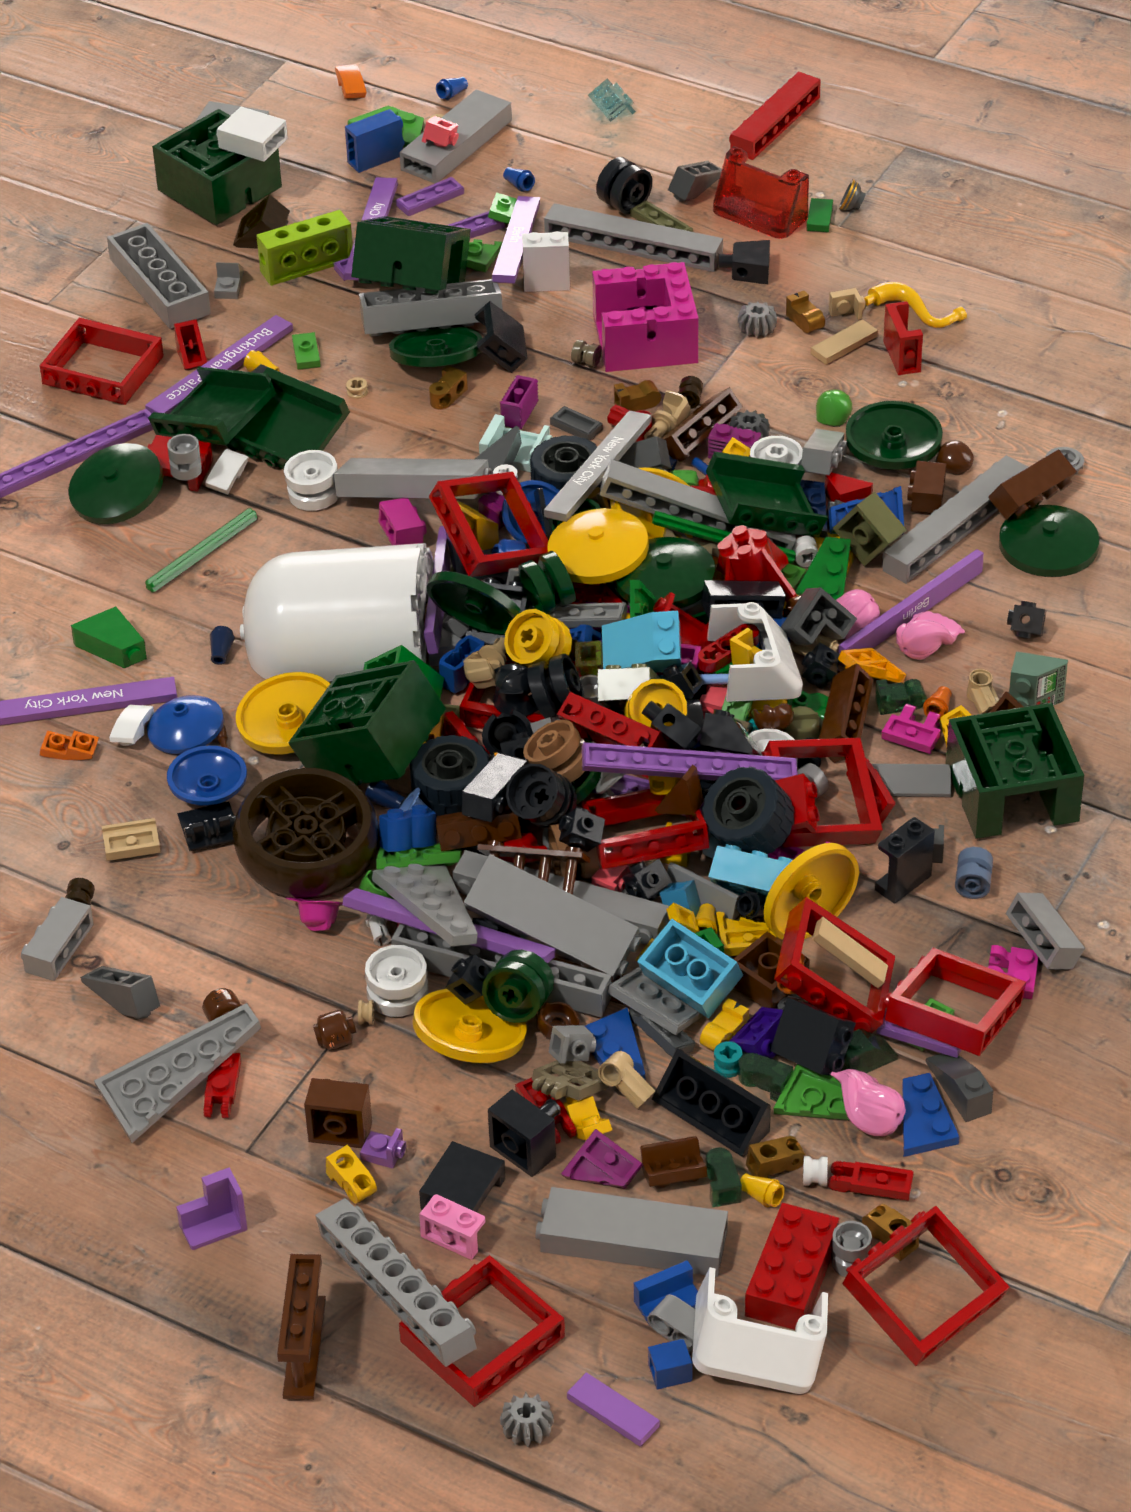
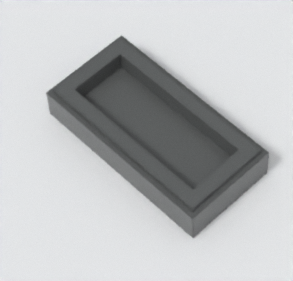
(576, 423)

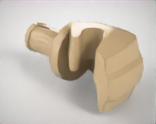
(675, 411)
(481, 665)

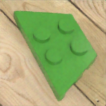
(412, 124)

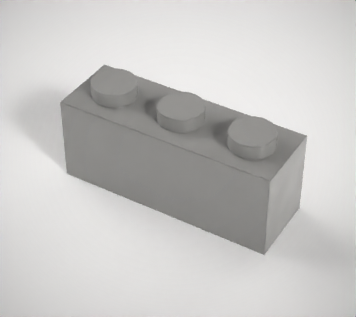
(823, 451)
(1045, 931)
(57, 938)

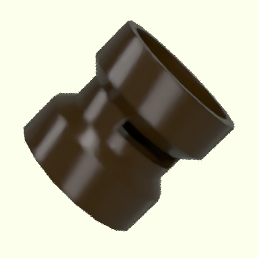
(691, 388)
(80, 890)

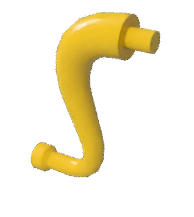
(901, 292)

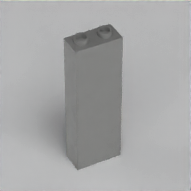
(477, 119)
(403, 476)
(552, 917)
(631, 1230)

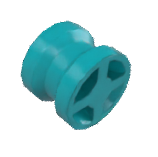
(722, 1063)

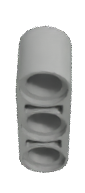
(674, 1320)

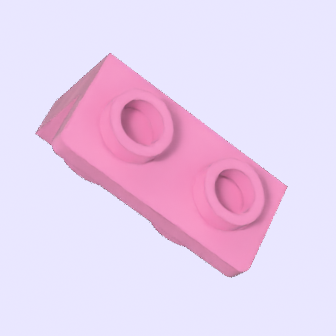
(451, 1226)

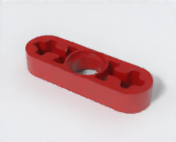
(715, 657)

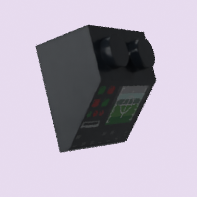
(727, 734)

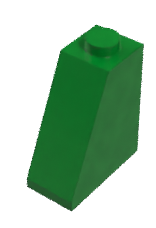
(110, 638)
(402, 654)

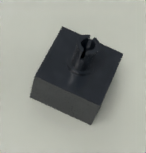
(523, 1131)

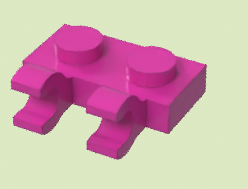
(912, 734)
(1020, 964)

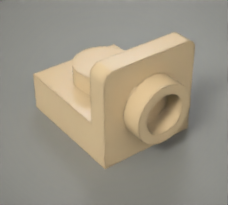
(846, 302)

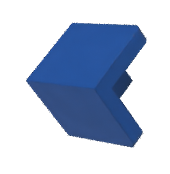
(670, 1364)

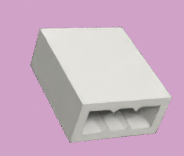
(252, 134)
(546, 261)

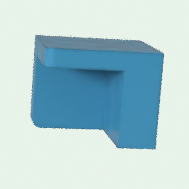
(683, 894)

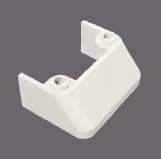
(774, 668)
(753, 1350)

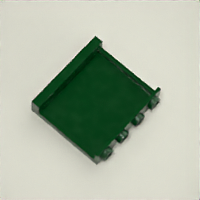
(216, 406)
(291, 421)
(763, 494)

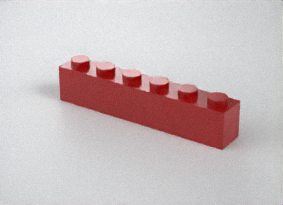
(776, 114)

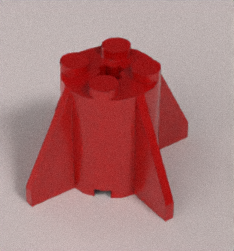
(752, 557)

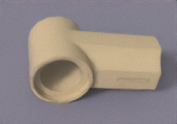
(981, 690)
(620, 1072)

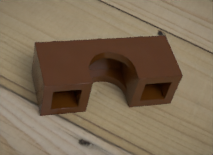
(463, 831)

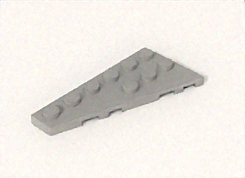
(430, 897)
(160, 1079)

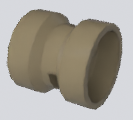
(586, 353)

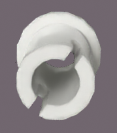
(378, 929)

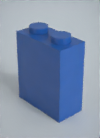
(374, 140)

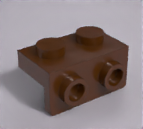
(672, 1162)

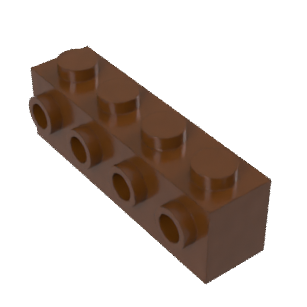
(697, 426)
(1032, 485)
(847, 705)

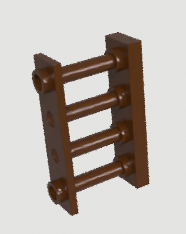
(571, 856)
(301, 1326)

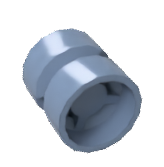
(974, 872)

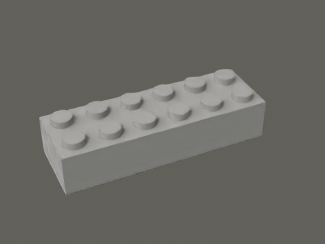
(158, 275)
(415, 309)

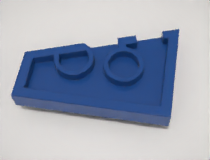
(892, 499)
(616, 1034)
(926, 1118)

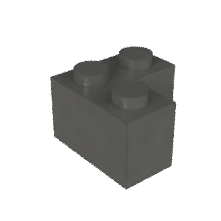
(816, 614)

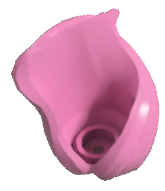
(862, 606)
(926, 634)
(870, 1105)

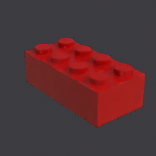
(791, 1266)

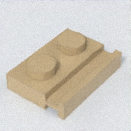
(131, 839)

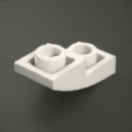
(226, 470)
(131, 724)

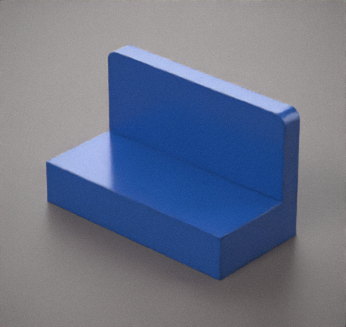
(673, 1281)

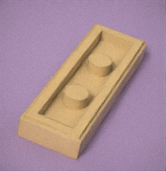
(844, 342)
(850, 952)

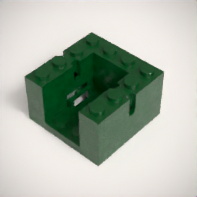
(210, 178)
(410, 253)
(387, 719)
(1009, 756)

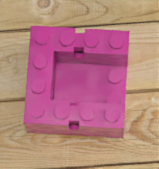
(645, 317)

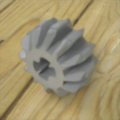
(757, 319)
(526, 1419)

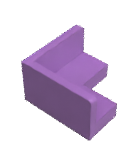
(216, 1214)

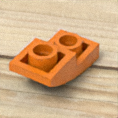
(351, 81)
(63, 747)

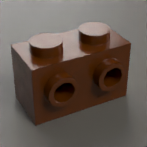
(927, 486)

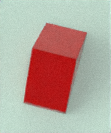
(189, 344)
(846, 488)

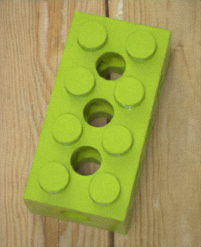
(304, 247)

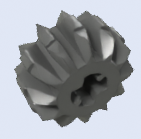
(751, 421)

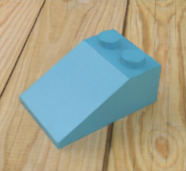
(643, 640)

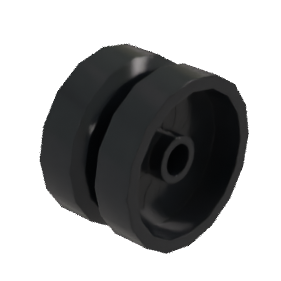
(623, 184)
(553, 683)

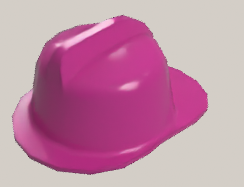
(317, 914)

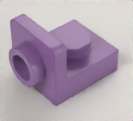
(383, 1148)

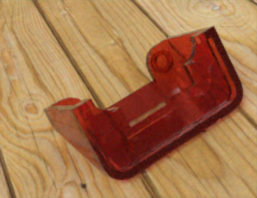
(761, 198)

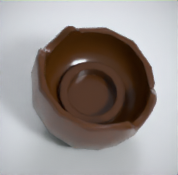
(956, 456)
(773, 718)
(555, 1015)

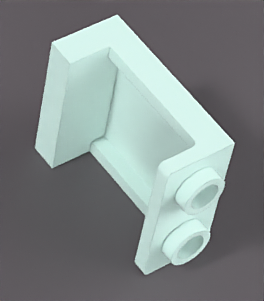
(529, 441)

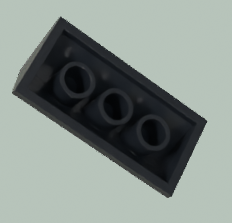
(713, 1103)

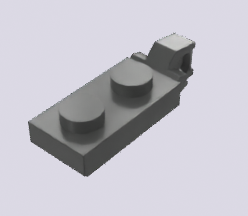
(661, 1036)

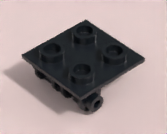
(207, 826)

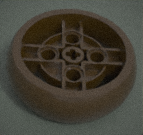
(306, 833)

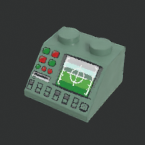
(1038, 679)

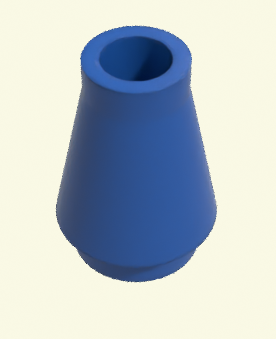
(450, 87)
(520, 178)

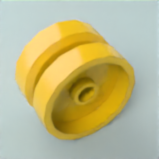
(536, 637)
(658, 691)

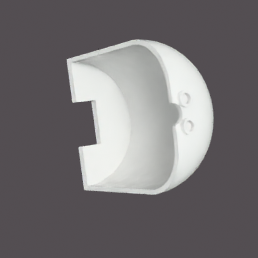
(336, 609)

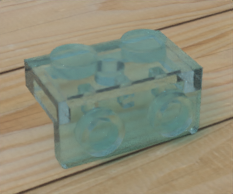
(610, 100)

